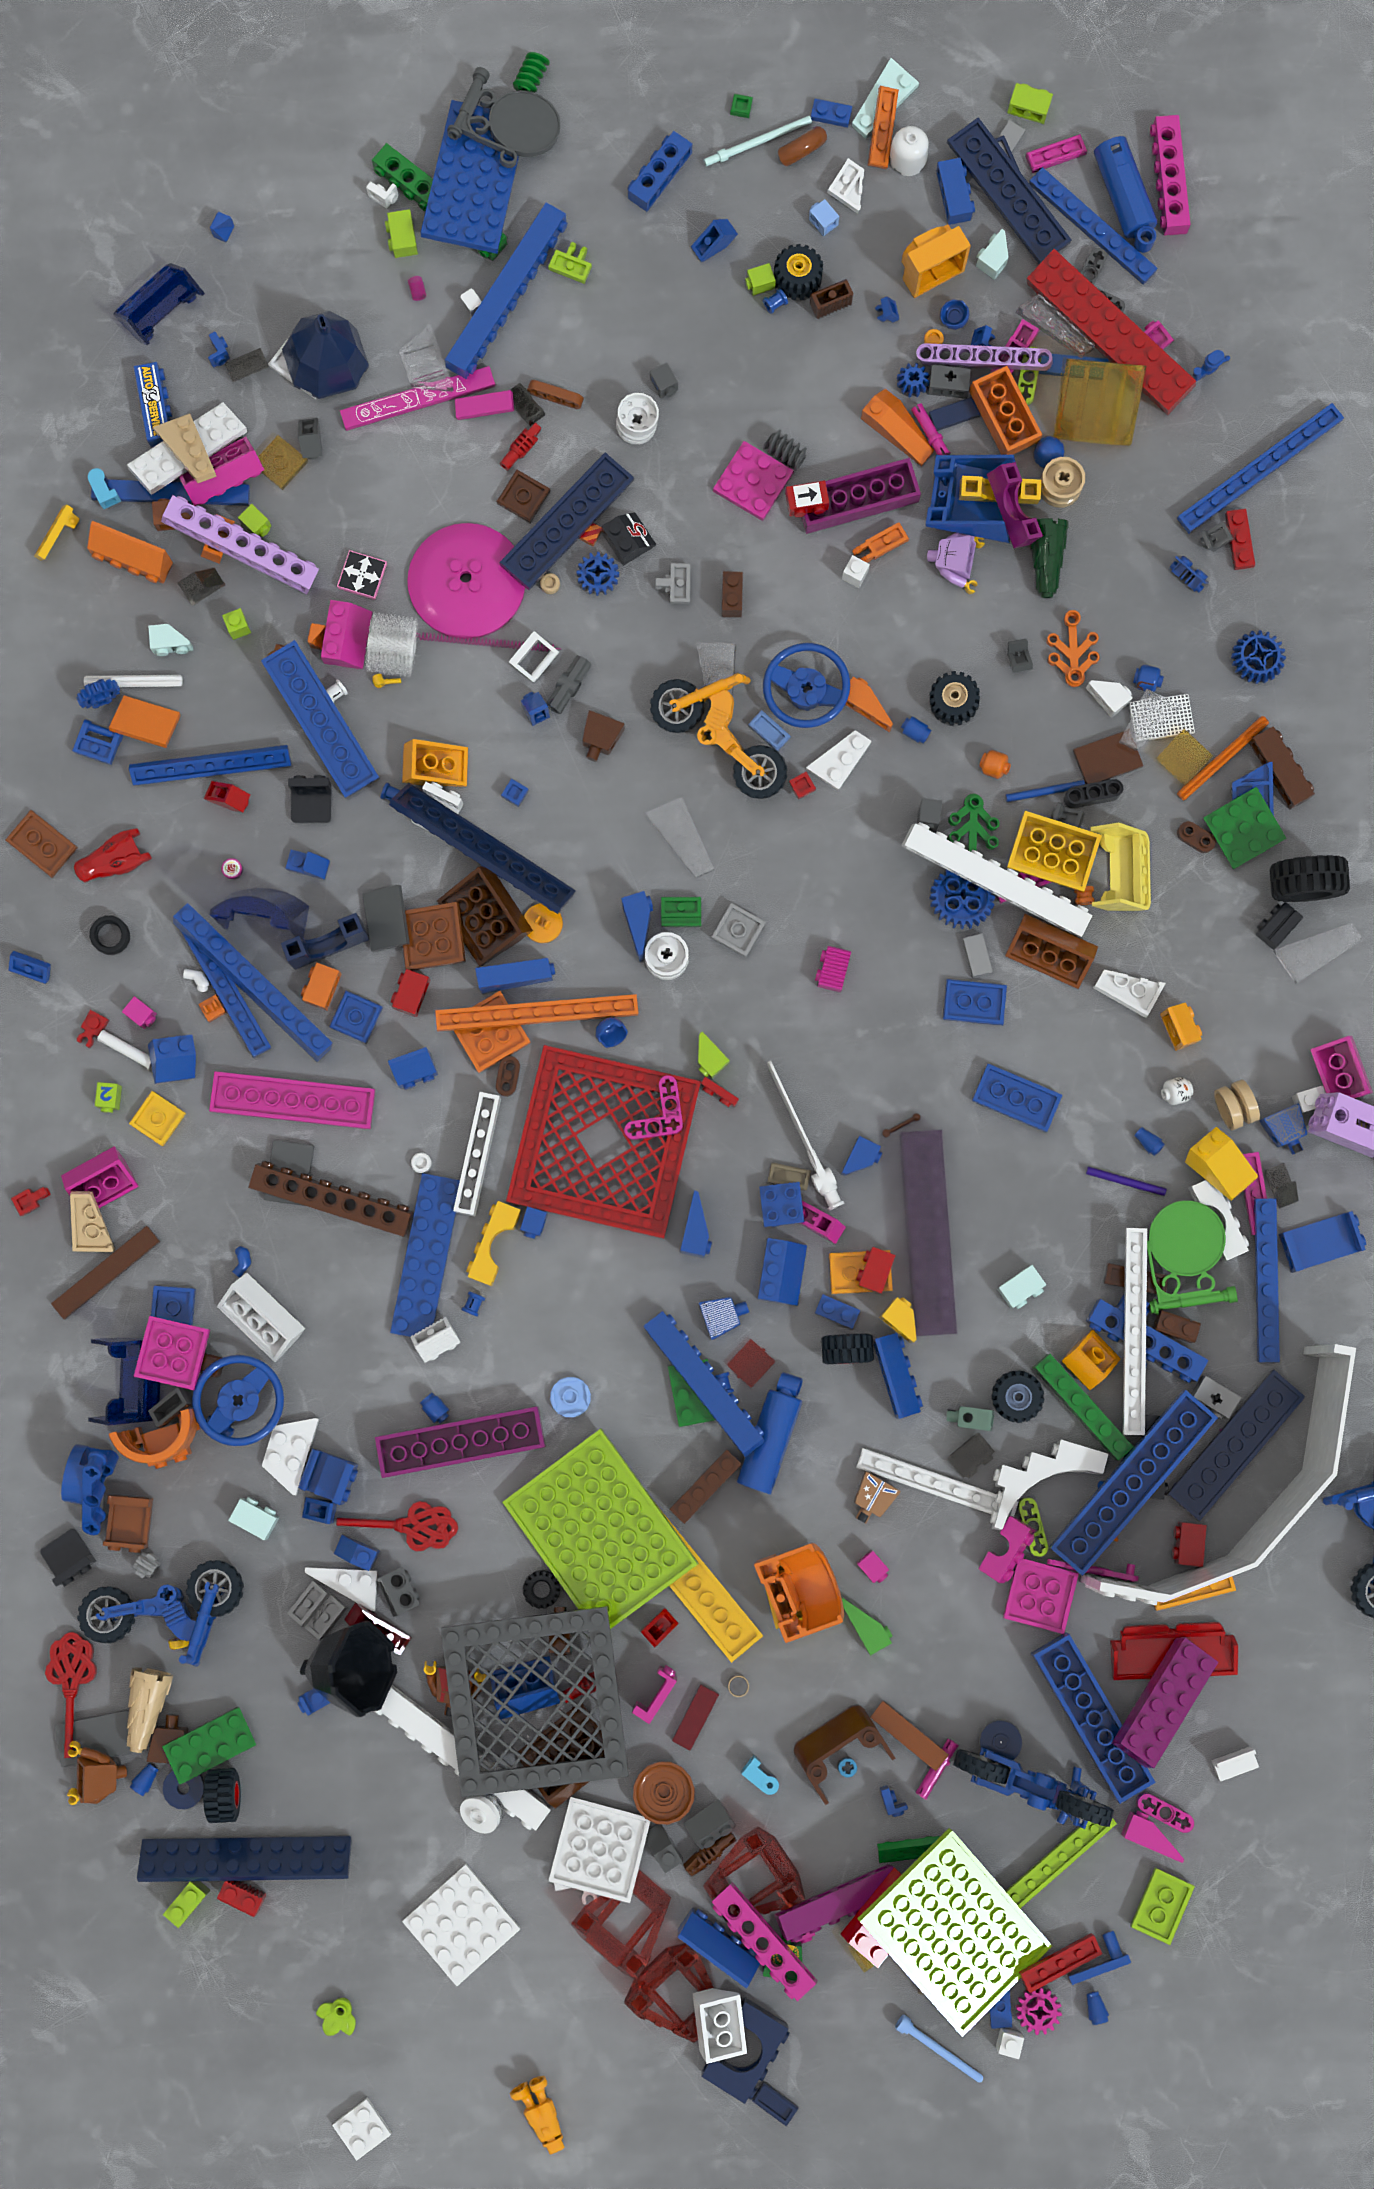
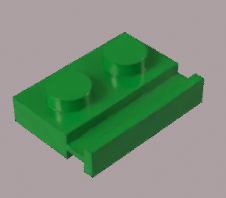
(680, 911)

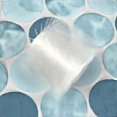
(391, 645)

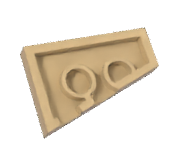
(87, 1224)

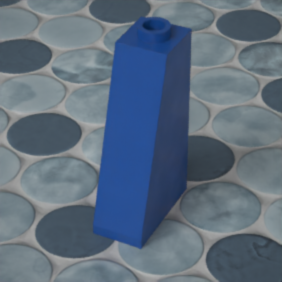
(514, 975)

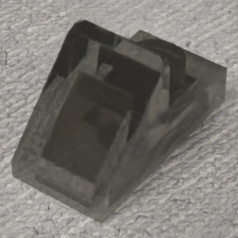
(1281, 1185)

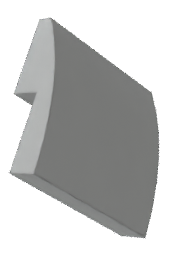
(317, 1610)

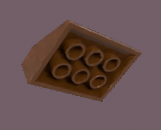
(487, 915)
(558, 1794)

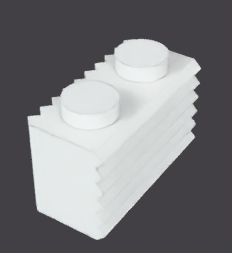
(435, 1340)

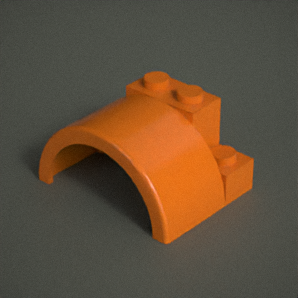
(159, 1445)
(802, 1585)

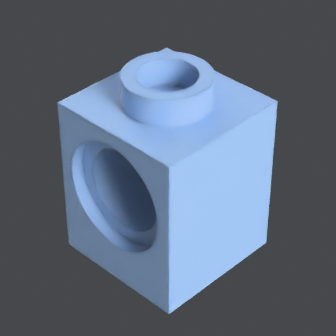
(823, 217)

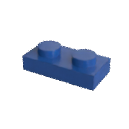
(831, 113)
(29, 967)
(837, 1311)

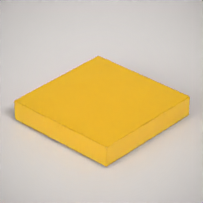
(157, 1118)

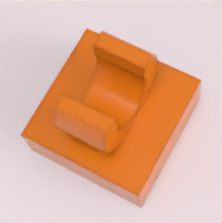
(212, 1008)

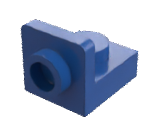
(311, 1702)
(889, 1799)

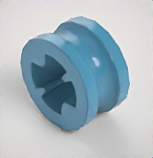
(852, 1771)

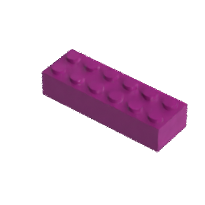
(866, 495)
(1165, 1702)

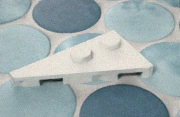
(352, 1583)

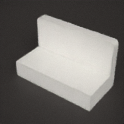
(1235, 1763)

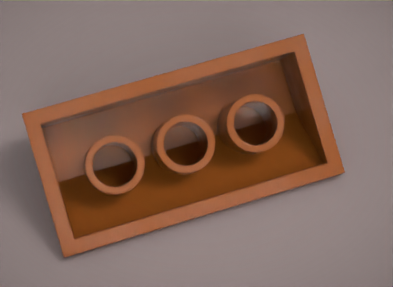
(1051, 951)

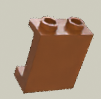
(128, 1523)

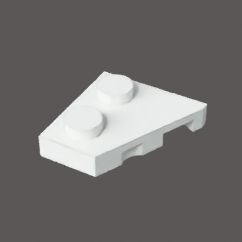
(848, 185)

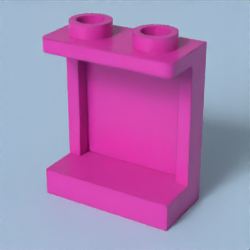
(648, 1713)

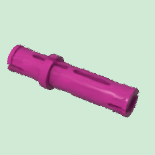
(934, 437)
(932, 1776)

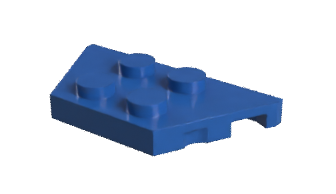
(1260, 778)

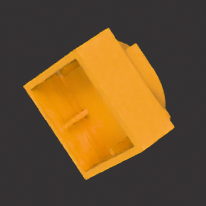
(934, 258)

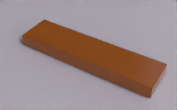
(909, 1736)

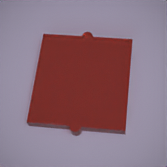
(751, 1363)

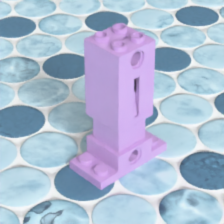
(1344, 1122)

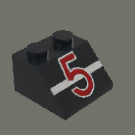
(627, 537)

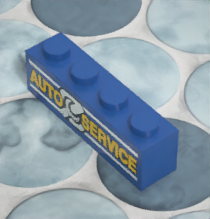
(152, 399)

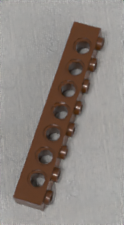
(261, 1182)

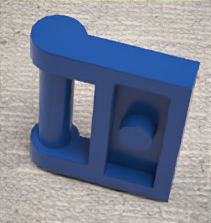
(94, 747)

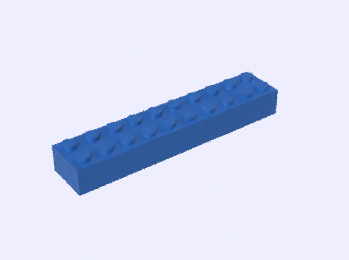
(1133, 1482)

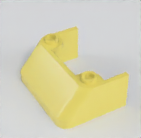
(1128, 868)

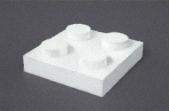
(362, 2128)

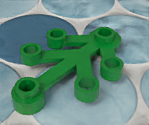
(973, 825)

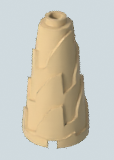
(145, 1703)

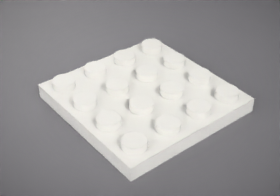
(599, 1850)
(461, 1924)

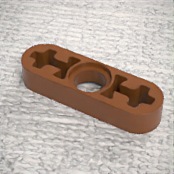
(555, 394)

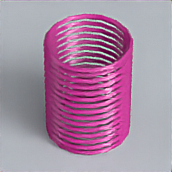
(419, 283)

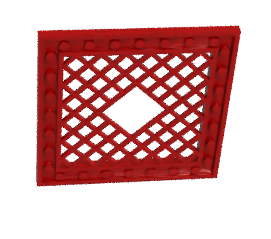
(533, 1134)

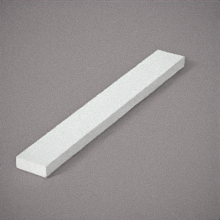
(929, 1482)

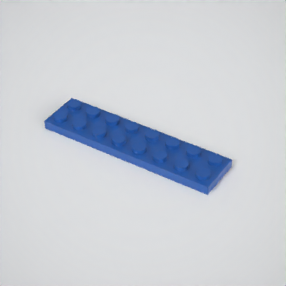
(320, 719)
(425, 1255)

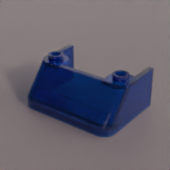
(156, 300)
(135, 1393)

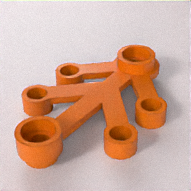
(1073, 652)

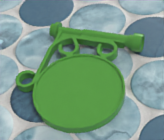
(1187, 1242)

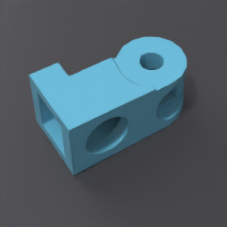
(99, 484)
(765, 1782)

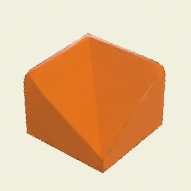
(316, 636)

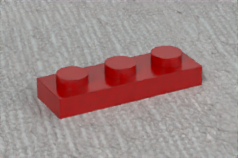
(1241, 545)

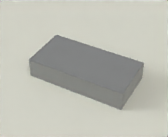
(977, 955)

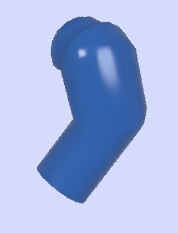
(243, 1259)

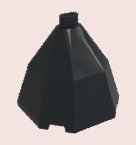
(353, 1668)

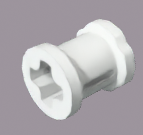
(336, 690)

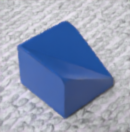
(222, 226)

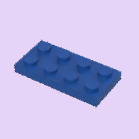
(1017, 1098)

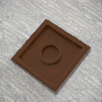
(523, 496)

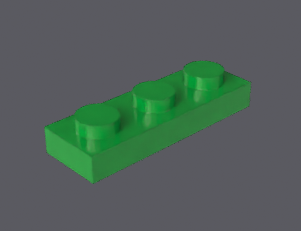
(904, 1849)

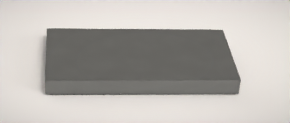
(102, 1733)

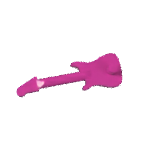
(1129, 1575)

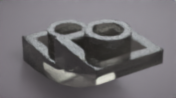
(525, 405)

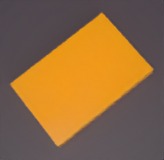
(844, 1271)

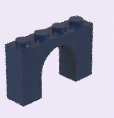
(304, 952)
(741, 2081)

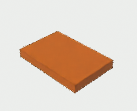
(144, 721)

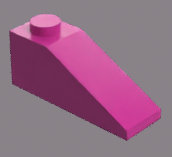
(822, 1223)
(1145, 1833)

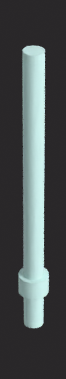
(723, 155)

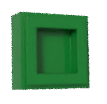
(741, 106)

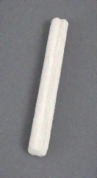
(139, 680)

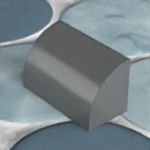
(171, 1406)

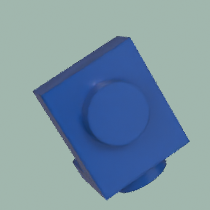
(221, 356)

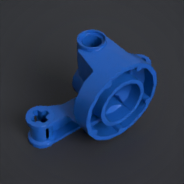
(85, 1482)

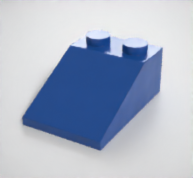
(638, 916)
(696, 1233)

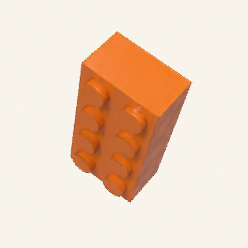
(1005, 412)

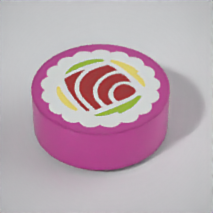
(232, 868)

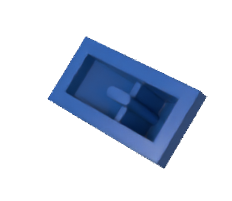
(319, 1510)

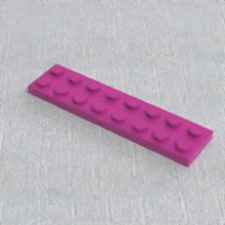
(292, 1100)

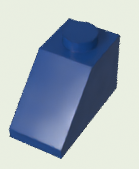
(714, 239)
(535, 708)
(862, 1156)
(356, 1552)

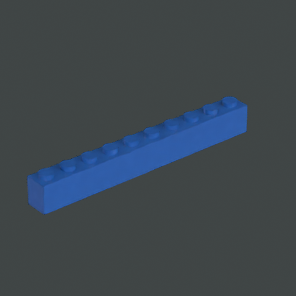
(506, 290)
(252, 982)

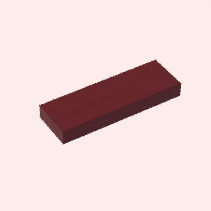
(695, 1717)

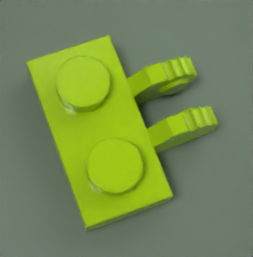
(570, 266)

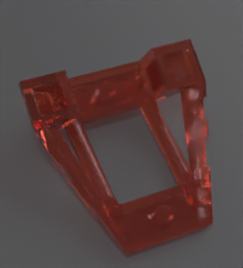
(787, 1877)
(619, 1955)
(643, 1989)

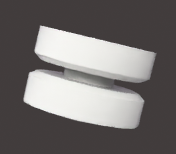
(666, 944)

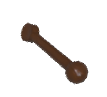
(886, 1133)

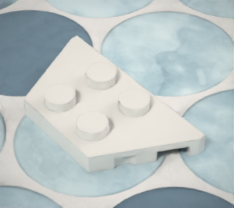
(289, 1452)

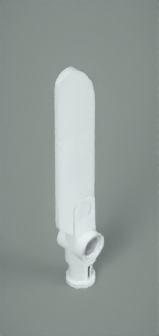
(823, 1178)

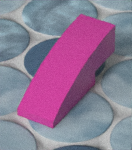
(1022, 338)

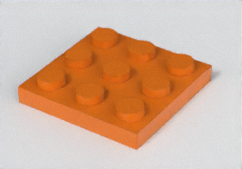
(492, 1044)

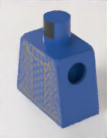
(1286, 1128)

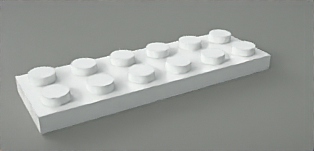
(160, 466)

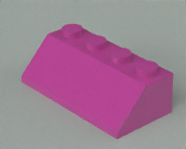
(232, 467)

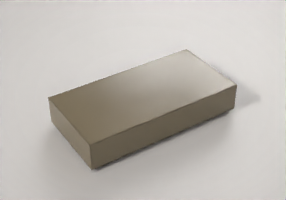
(786, 1174)

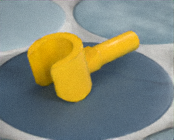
(380, 682)

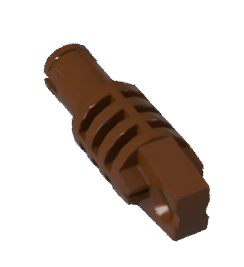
(703, 1857)

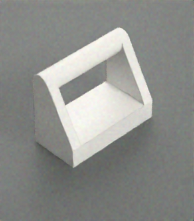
(525, 649)

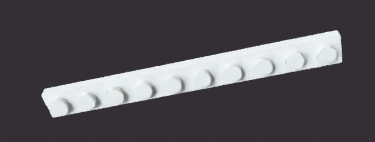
(1135, 1331)

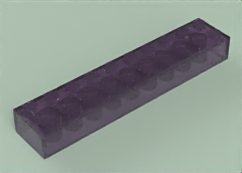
(928, 1232)

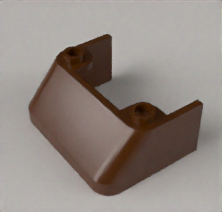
(833, 1736)

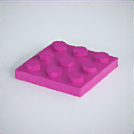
(753, 480)
(172, 1353)
(1040, 1595)

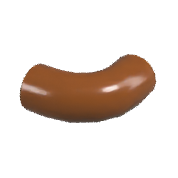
(802, 146)

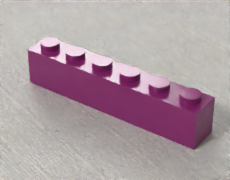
(830, 1905)

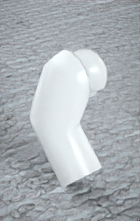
(199, 978)

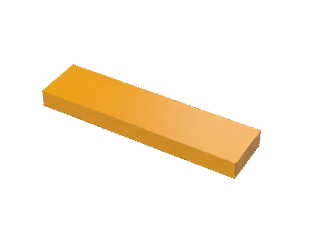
(1218, 1588)

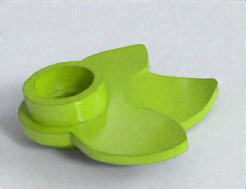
(335, 2019)

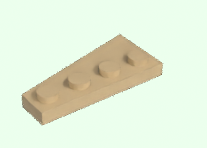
(187, 446)

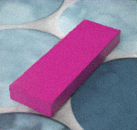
(1056, 153)
(484, 405)

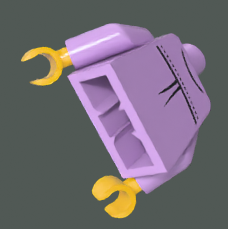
(955, 559)

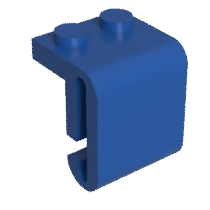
(328, 1476)

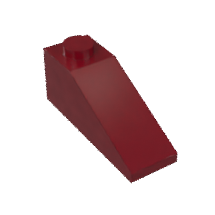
(398, 1637)

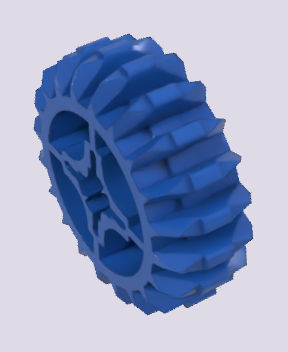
(1256, 642)

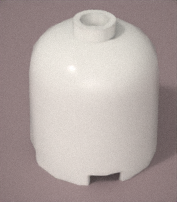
(909, 150)

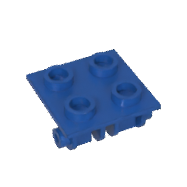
(1183, 564)
(781, 1204)

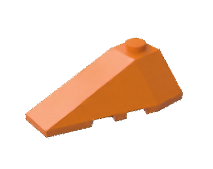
(892, 420)

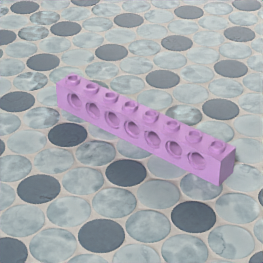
(228, 545)

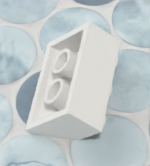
(719, 2024)

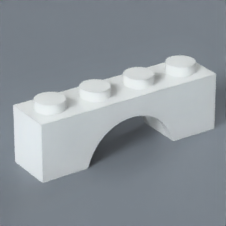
(1208, 1195)

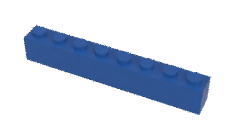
(704, 1384)

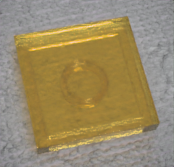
(281, 462)
(1184, 757)

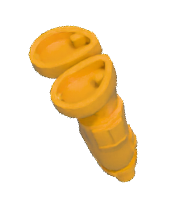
(540, 2116)

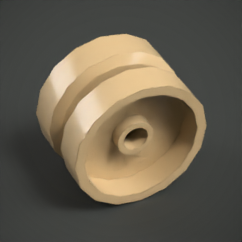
(1062, 482)
(1237, 1105)

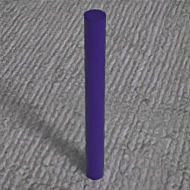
(1126, 1181)

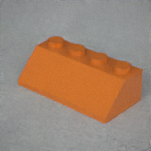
(128, 553)

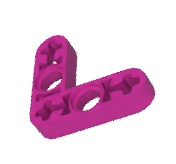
(668, 1115)

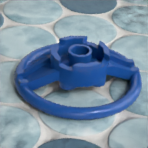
(794, 684)
(248, 1388)

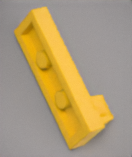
(64, 518)

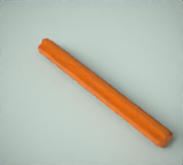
(1222, 758)

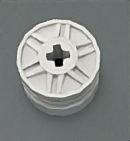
(641, 409)

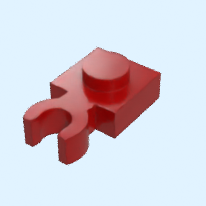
(93, 1026)

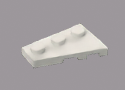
(840, 760)
(1129, 991)

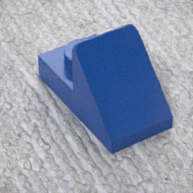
(307, 864)

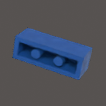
(955, 191)

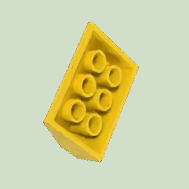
(1054, 851)

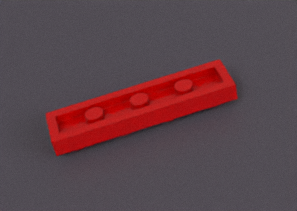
(1060, 1963)

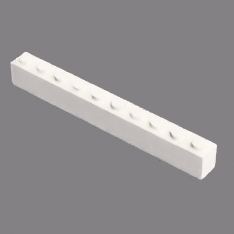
(997, 880)
(440, 1740)

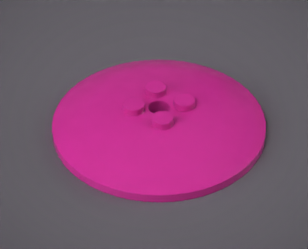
(458, 606)

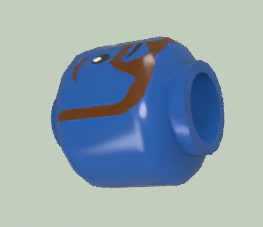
(1148, 678)

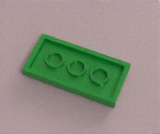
(208, 1745)

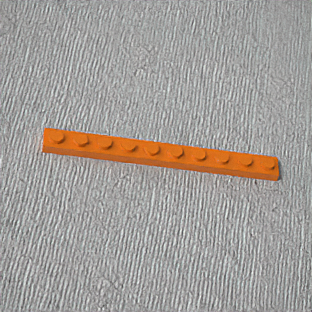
(536, 1012)

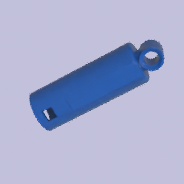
(1127, 192)
(777, 1423)

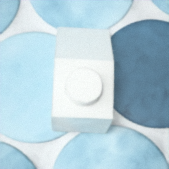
(1110, 695)
(1308, 1098)

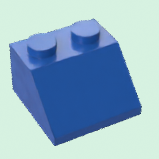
(172, 1058)
(413, 1068)

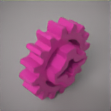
(1038, 2019)

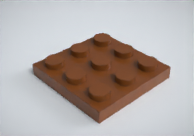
(434, 937)

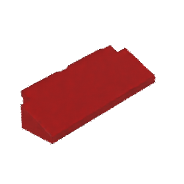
(1145, 1646)

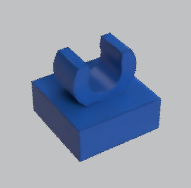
(889, 310)
(982, 336)

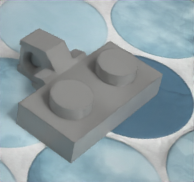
(676, 583)

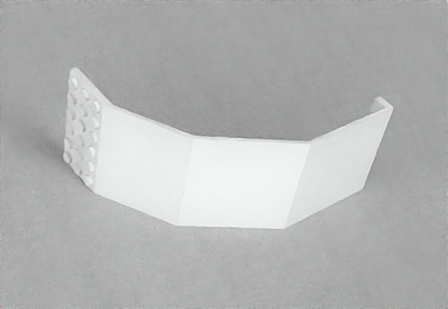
(1318, 1471)

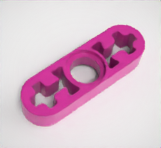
(1181, 1814)

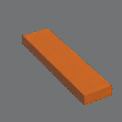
(883, 127)

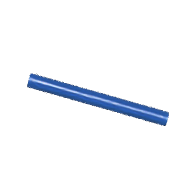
(1042, 791)

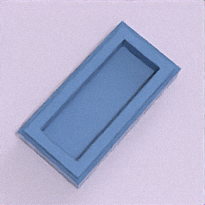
(769, 730)

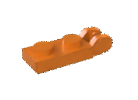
(882, 542)

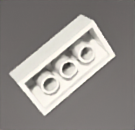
(260, 1317)

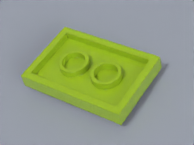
(1162, 1906)

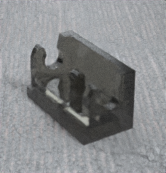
(246, 365)

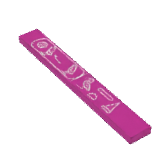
(414, 399)

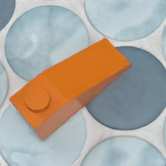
(866, 703)

